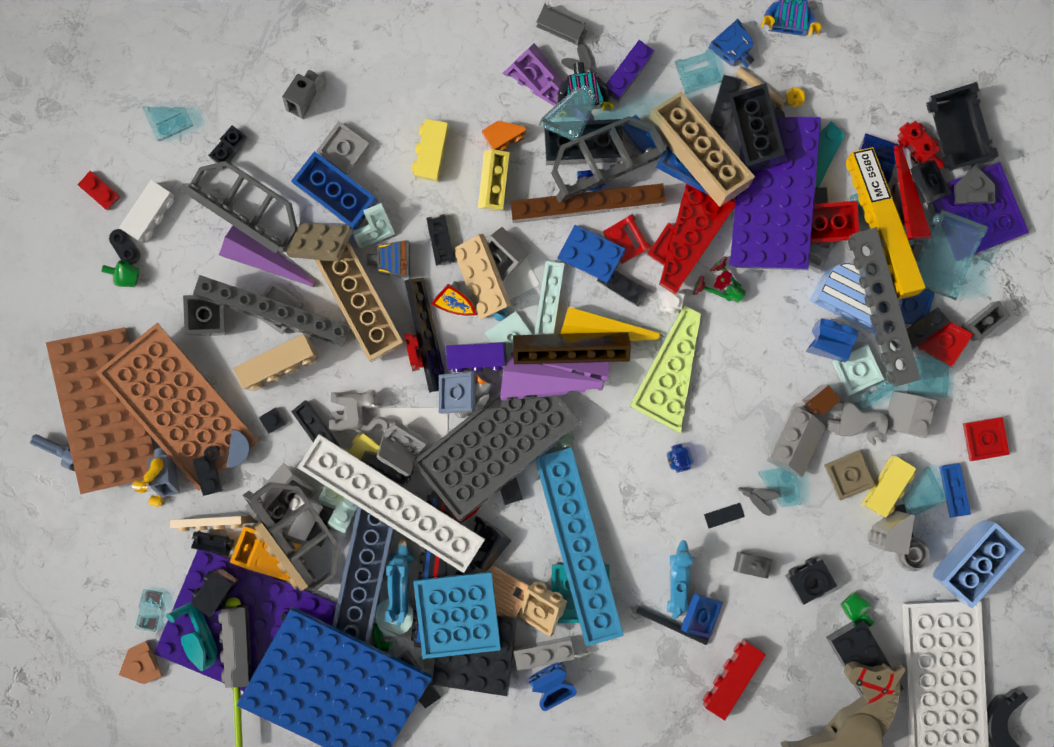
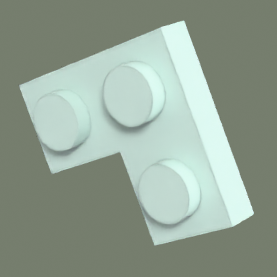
(377, 229)
(343, 509)

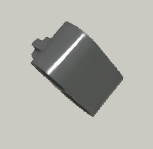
(752, 565)

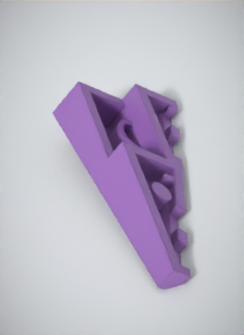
(542, 381)

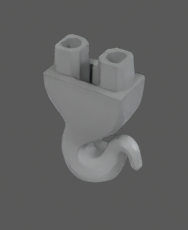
(853, 421)

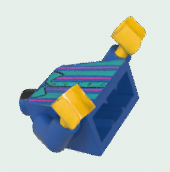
(791, 18)

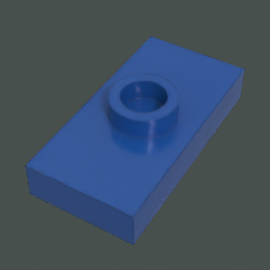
(640, 138)

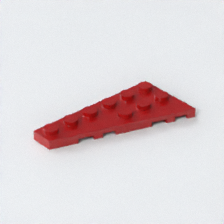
(693, 232)

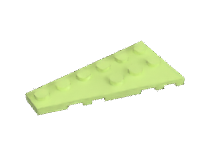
(667, 381)

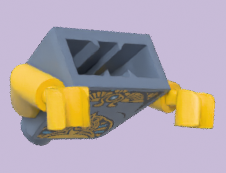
(161, 478)

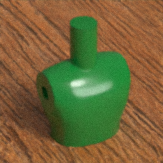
(123, 274)
(856, 608)

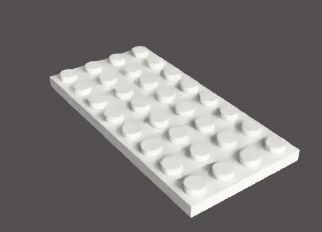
(945, 674)

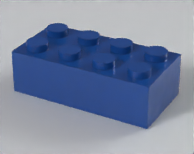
(334, 190)

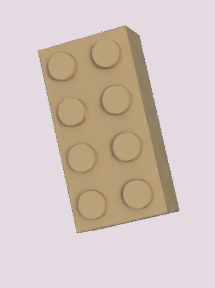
(276, 362)

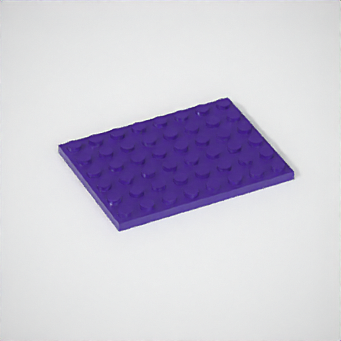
(266, 601)

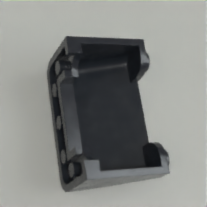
(961, 127)

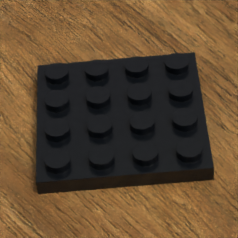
(480, 671)

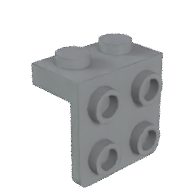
(400, 447)

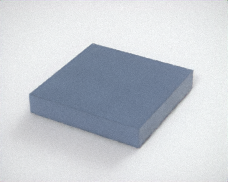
(457, 392)

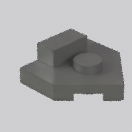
(974, 188)

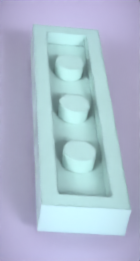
(549, 298)

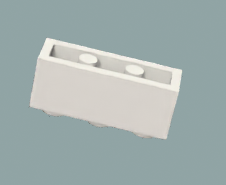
(147, 211)

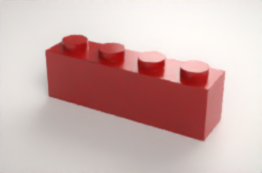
(733, 679)

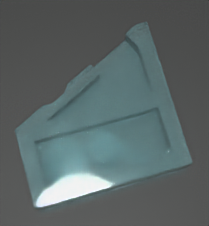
(783, 482)

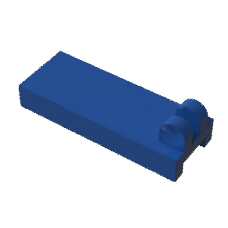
(954, 490)

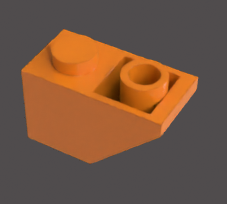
(502, 134)

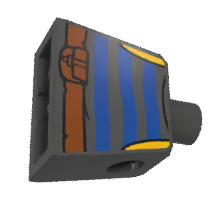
(392, 259)

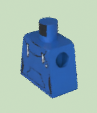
(733, 45)

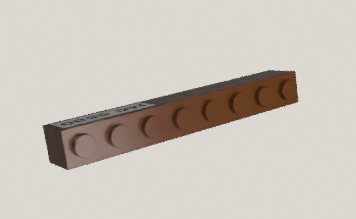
(588, 203)

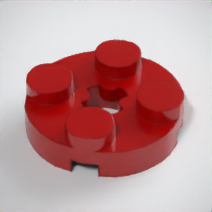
(414, 358)

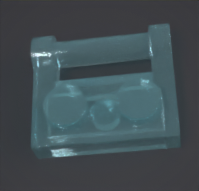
(699, 77)

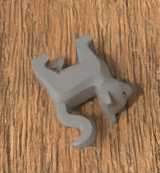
(353, 412)

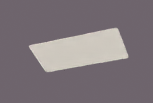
(516, 283)
(423, 421)

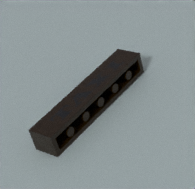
(571, 348)

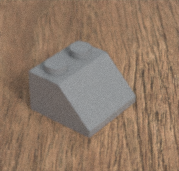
(506, 252)
(910, 414)

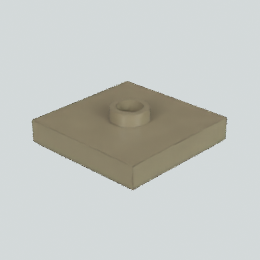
(849, 475)

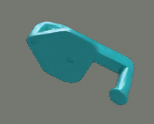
(199, 642)

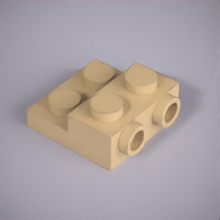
(542, 608)

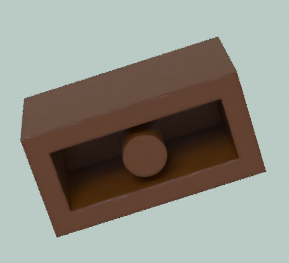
(820, 400)

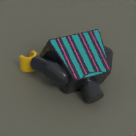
(589, 80)

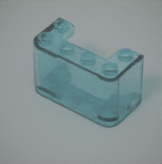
(949, 253)

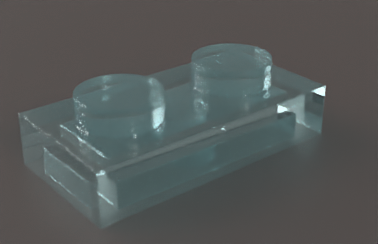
(869, 398)

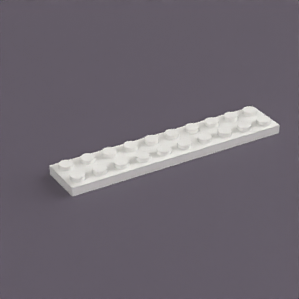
(391, 503)

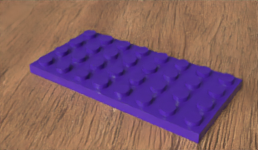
(777, 209)

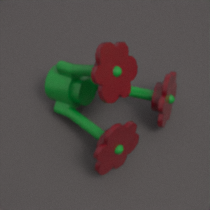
(733, 290)

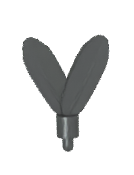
(583, 57)
(757, 497)

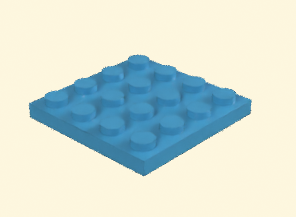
(457, 615)

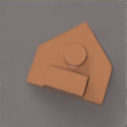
(141, 664)

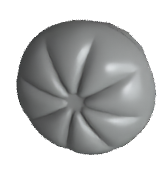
(918, 555)

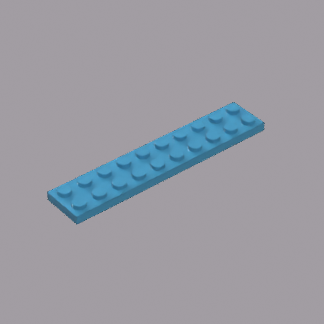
(579, 547)

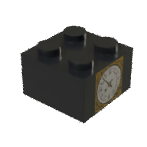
(215, 591)

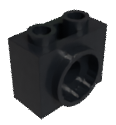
(799, 577)

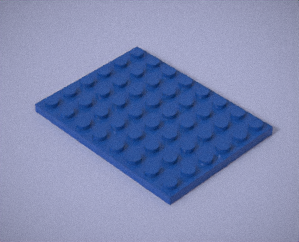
(332, 686)

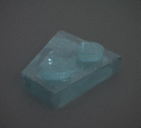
(167, 121)
(923, 494)

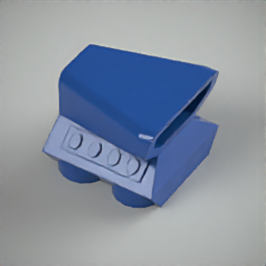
(832, 340)
(552, 685)

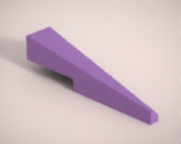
(537, 74)
(246, 250)
(595, 370)

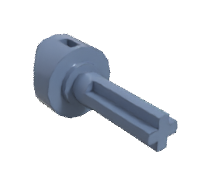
(54, 448)

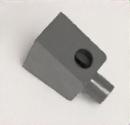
(300, 94)

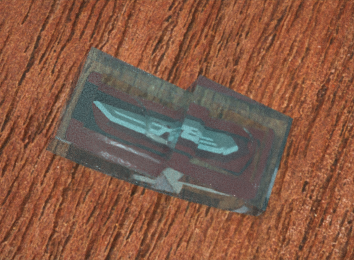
(149, 610)

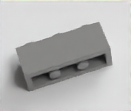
(544, 653)

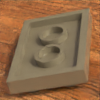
(319, 241)

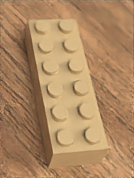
(700, 149)
(361, 305)

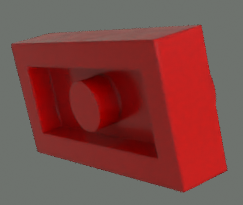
(98, 190)

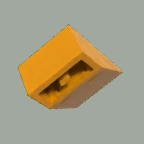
(253, 556)

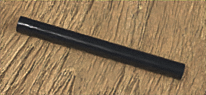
(669, 624)

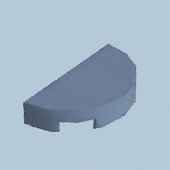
(238, 449)

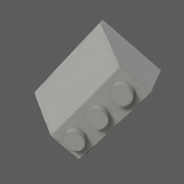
(797, 442)
(278, 499)
(893, 533)

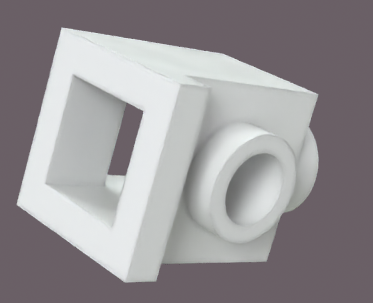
(671, 303)

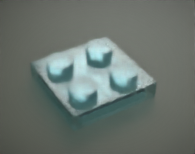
(933, 377)

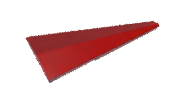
(914, 216)

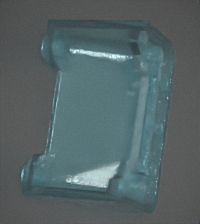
(570, 114)

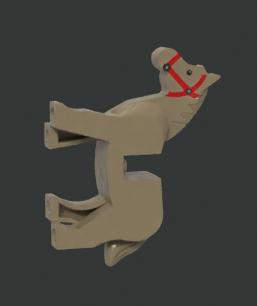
(868, 717)

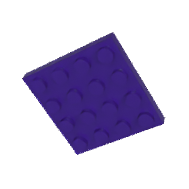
(1001, 218)

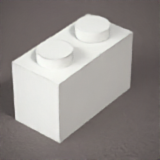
(301, 525)

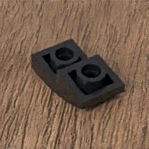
(228, 146)

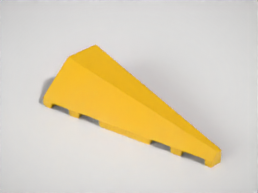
(579, 322)

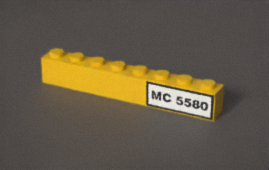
(882, 213)

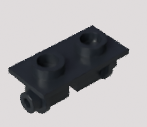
(213, 544)

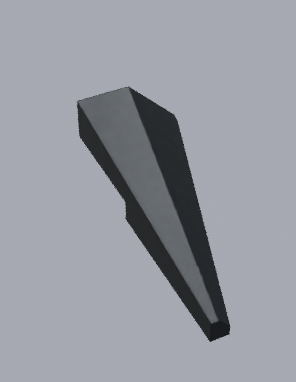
(490, 550)

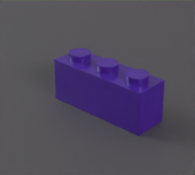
(629, 70)
(476, 356)

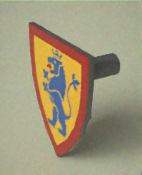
(454, 301)

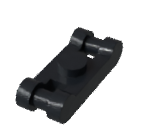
(440, 239)
(623, 286)

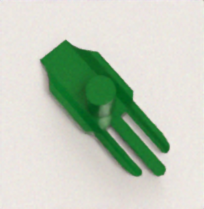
(379, 640)

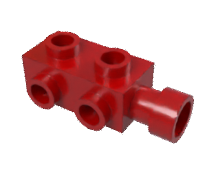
(916, 143)

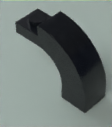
(998, 716)

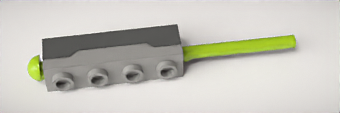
(236, 655)

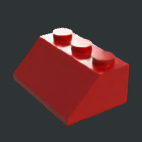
(834, 221)

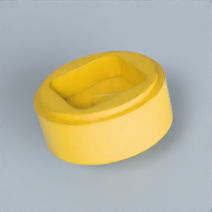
(795, 96)

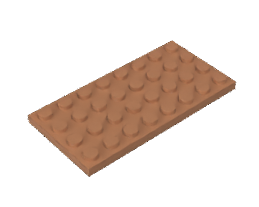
(173, 401)
(102, 434)

